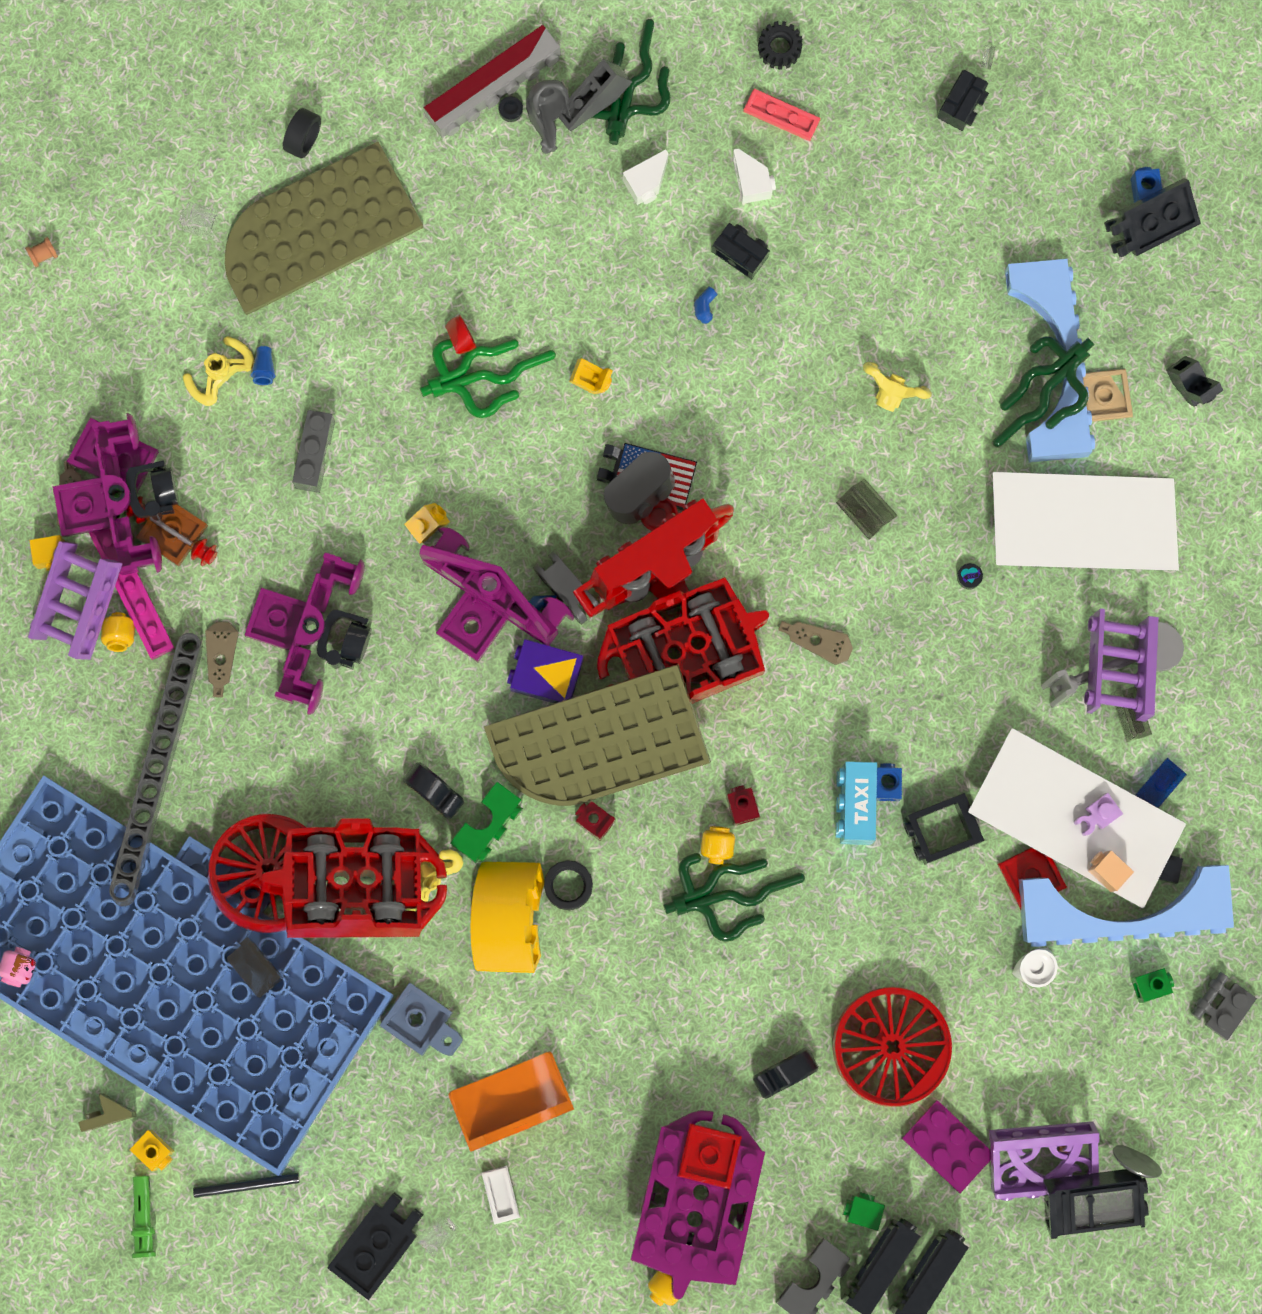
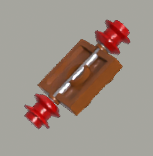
(176, 535)

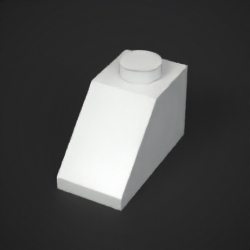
(646, 178)
(752, 178)

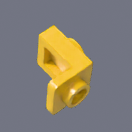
(591, 377)
(427, 522)

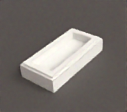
(500, 1195)

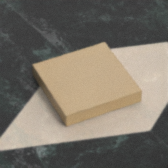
(1105, 397)

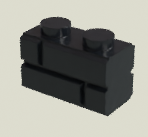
(963, 99)
(741, 250)

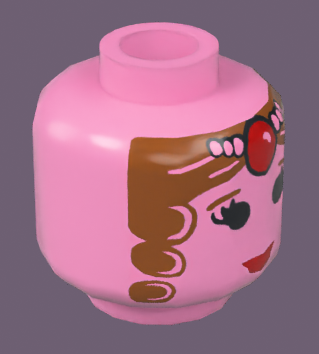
(17, 967)

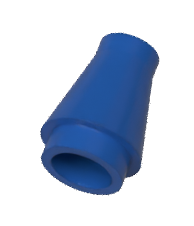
(263, 367)

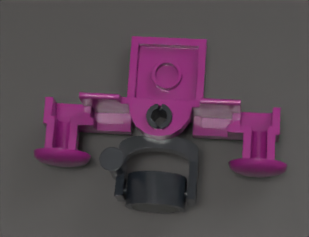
(91, 503)
(285, 622)

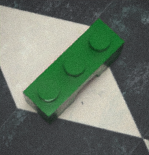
(475, 842)

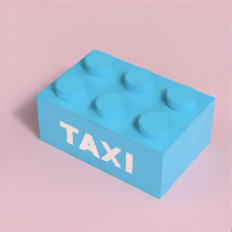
(857, 803)

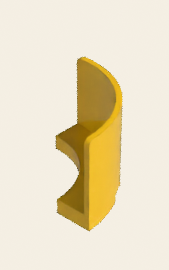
(503, 917)

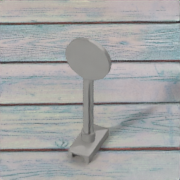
(1169, 653)

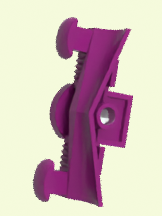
(488, 599)

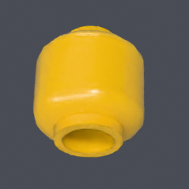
(117, 632)
(717, 844)
(661, 1289)

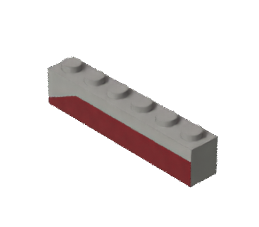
(492, 82)

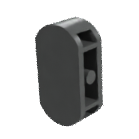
(639, 488)

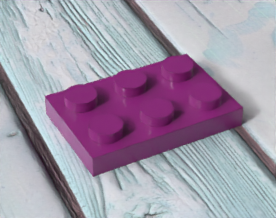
(85, 456)
(948, 1146)

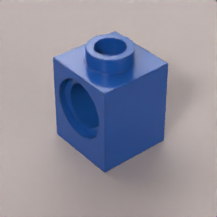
(1147, 175)
(894, 793)

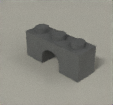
(312, 451)
(830, 1264)

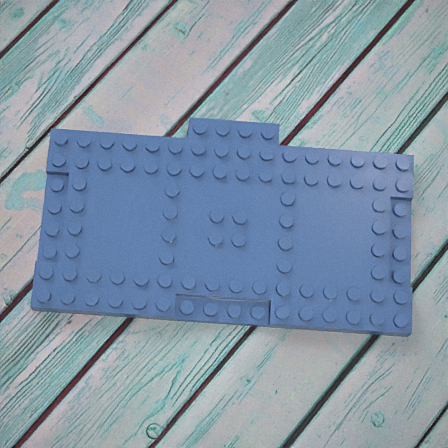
(154, 982)

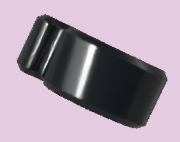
(433, 790)
(785, 1073)

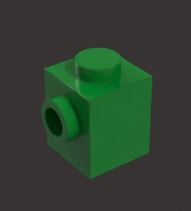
(1153, 985)
(864, 1211)

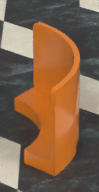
(510, 1101)

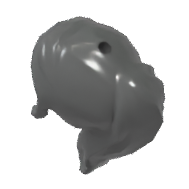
(543, 107)

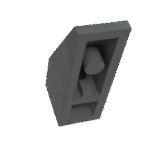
(595, 93)

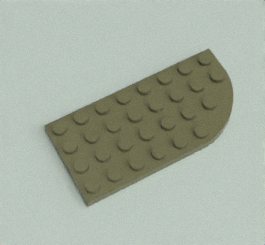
(317, 227)
(601, 740)

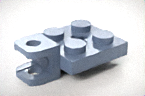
(432, 1030)

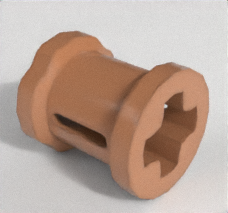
(41, 252)

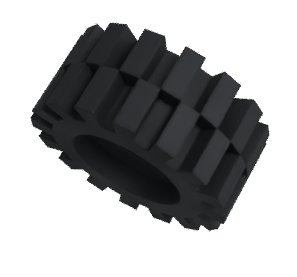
(780, 31)

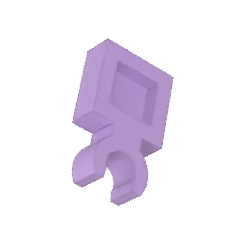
(1100, 812)

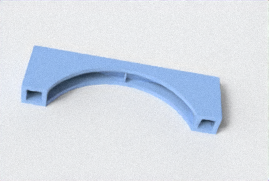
(1048, 291)
(1201, 906)

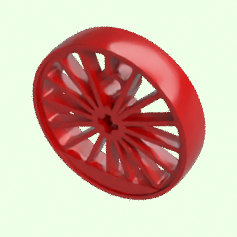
(254, 872)
(930, 1079)

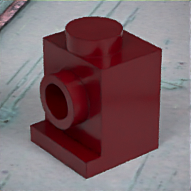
(596, 829)

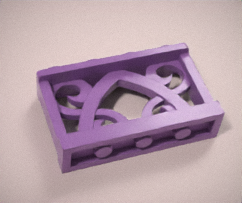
(1036, 1137)

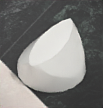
(1036, 968)

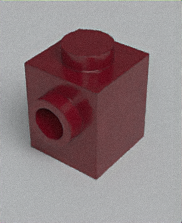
(742, 805)

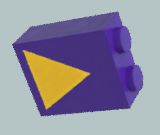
(545, 672)

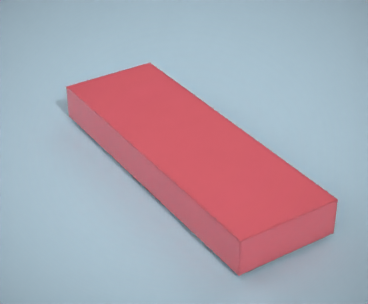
(781, 114)

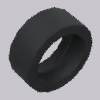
(301, 133)
(563, 866)

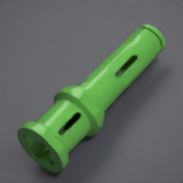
(142, 1228)

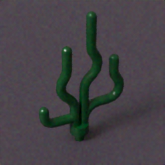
(622, 112)
(1062, 368)
(696, 898)

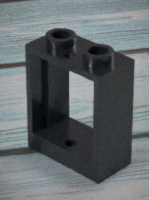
(968, 820)

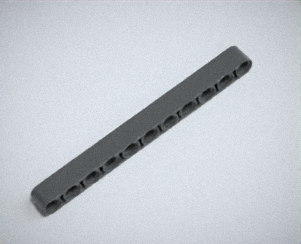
(156, 780)

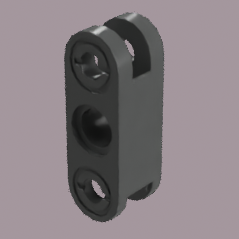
(562, 584)

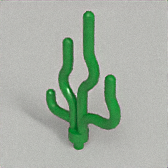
(454, 381)

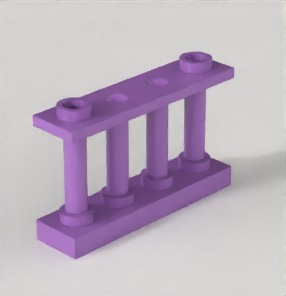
(95, 607)
(1145, 657)

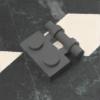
(1231, 1009)

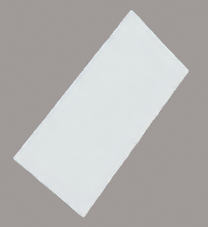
(1085, 521)
(1041, 794)

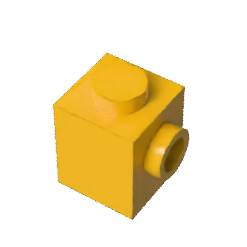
(43, 551)
(152, 1151)

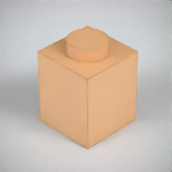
(1110, 870)

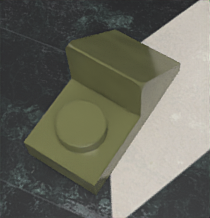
(113, 1113)

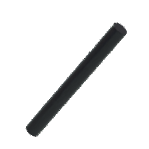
(246, 1185)

